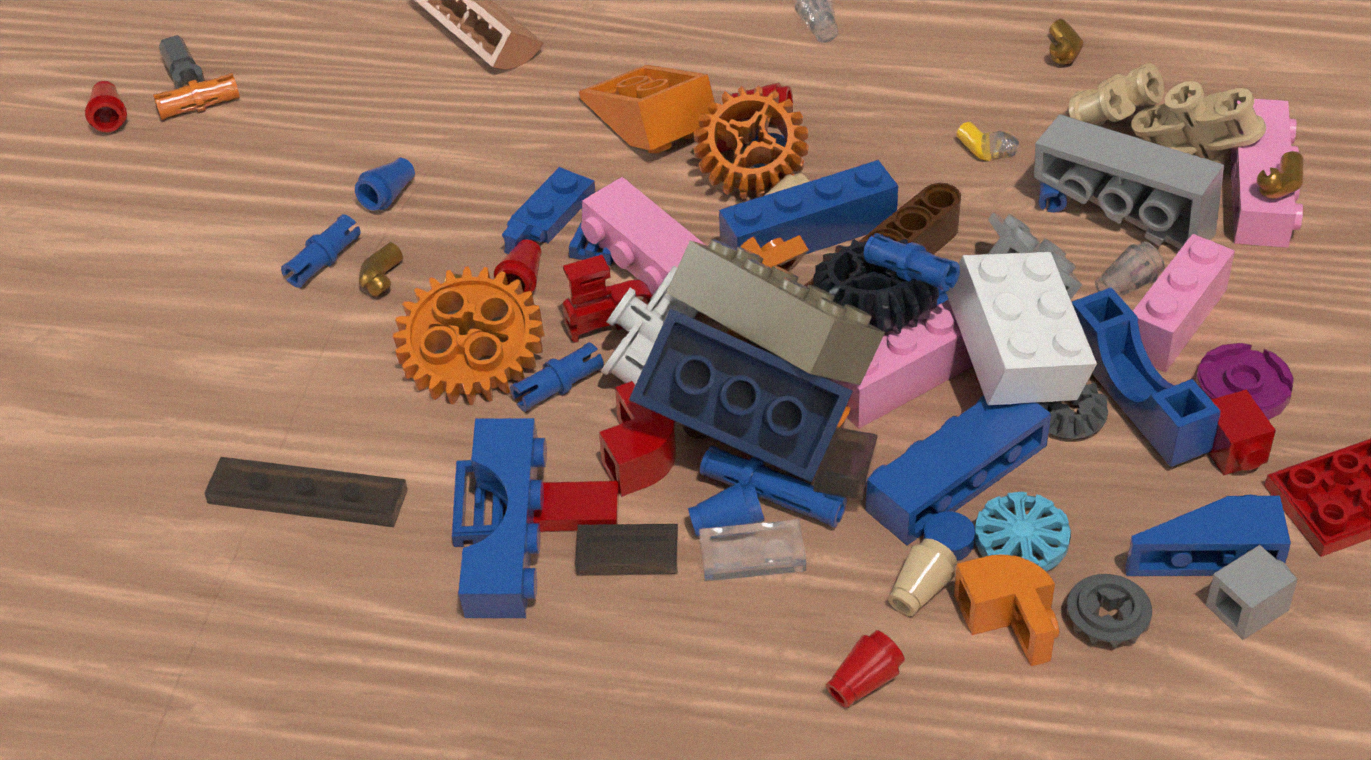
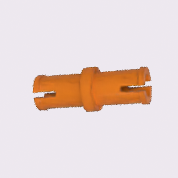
(196, 96)

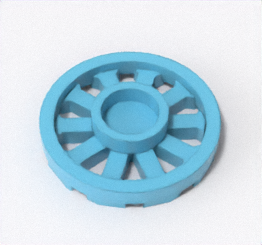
(1022, 532)

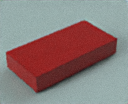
(578, 504)

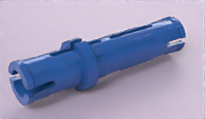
(773, 485)

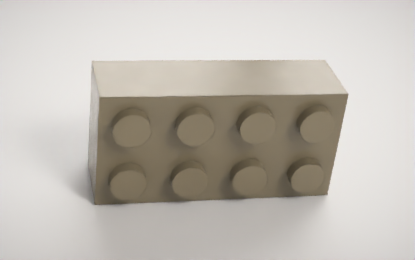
(776, 311)

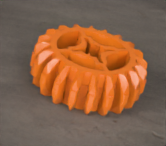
(723, 124)

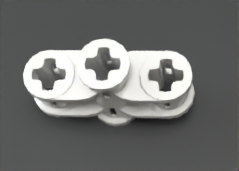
(643, 325)

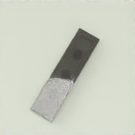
(306, 491)

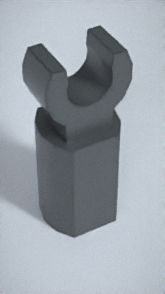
(179, 61)

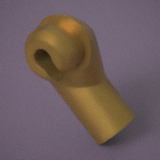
(1068, 42)
(1283, 181)
(376, 265)

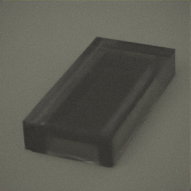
(846, 464)
(627, 549)

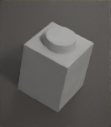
(1251, 592)

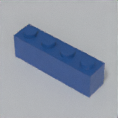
(818, 210)
(954, 464)

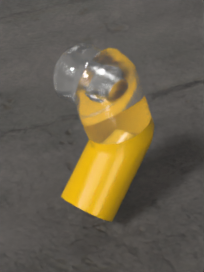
(988, 145)

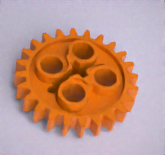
(469, 335)

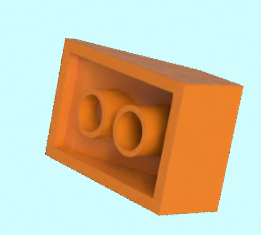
(651, 105)

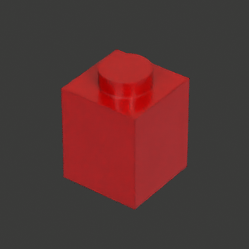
(1242, 434)

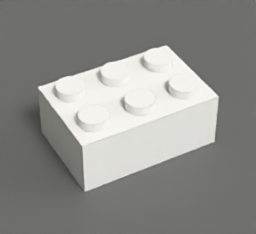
(1020, 328)

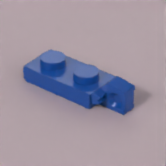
(548, 208)

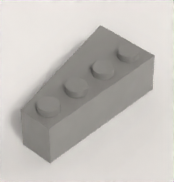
(1132, 179)

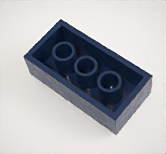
(740, 395)

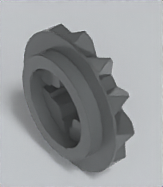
(1090, 416)
(1111, 593)

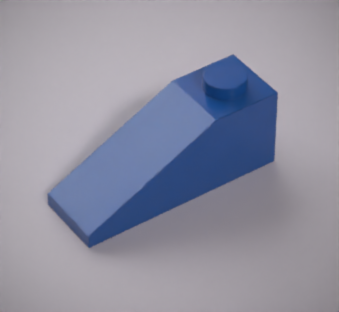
(1210, 538)

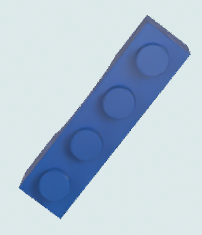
(1173, 418)
(497, 570)

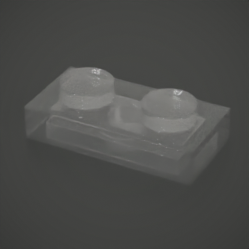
(752, 550)

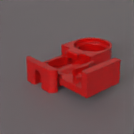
(590, 296)

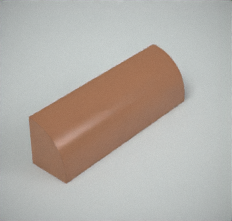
(486, 30)

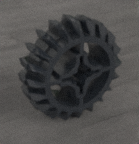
(874, 288)

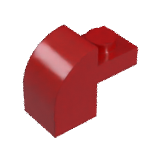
(640, 447)

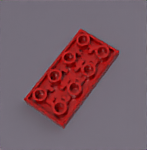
(1328, 497)

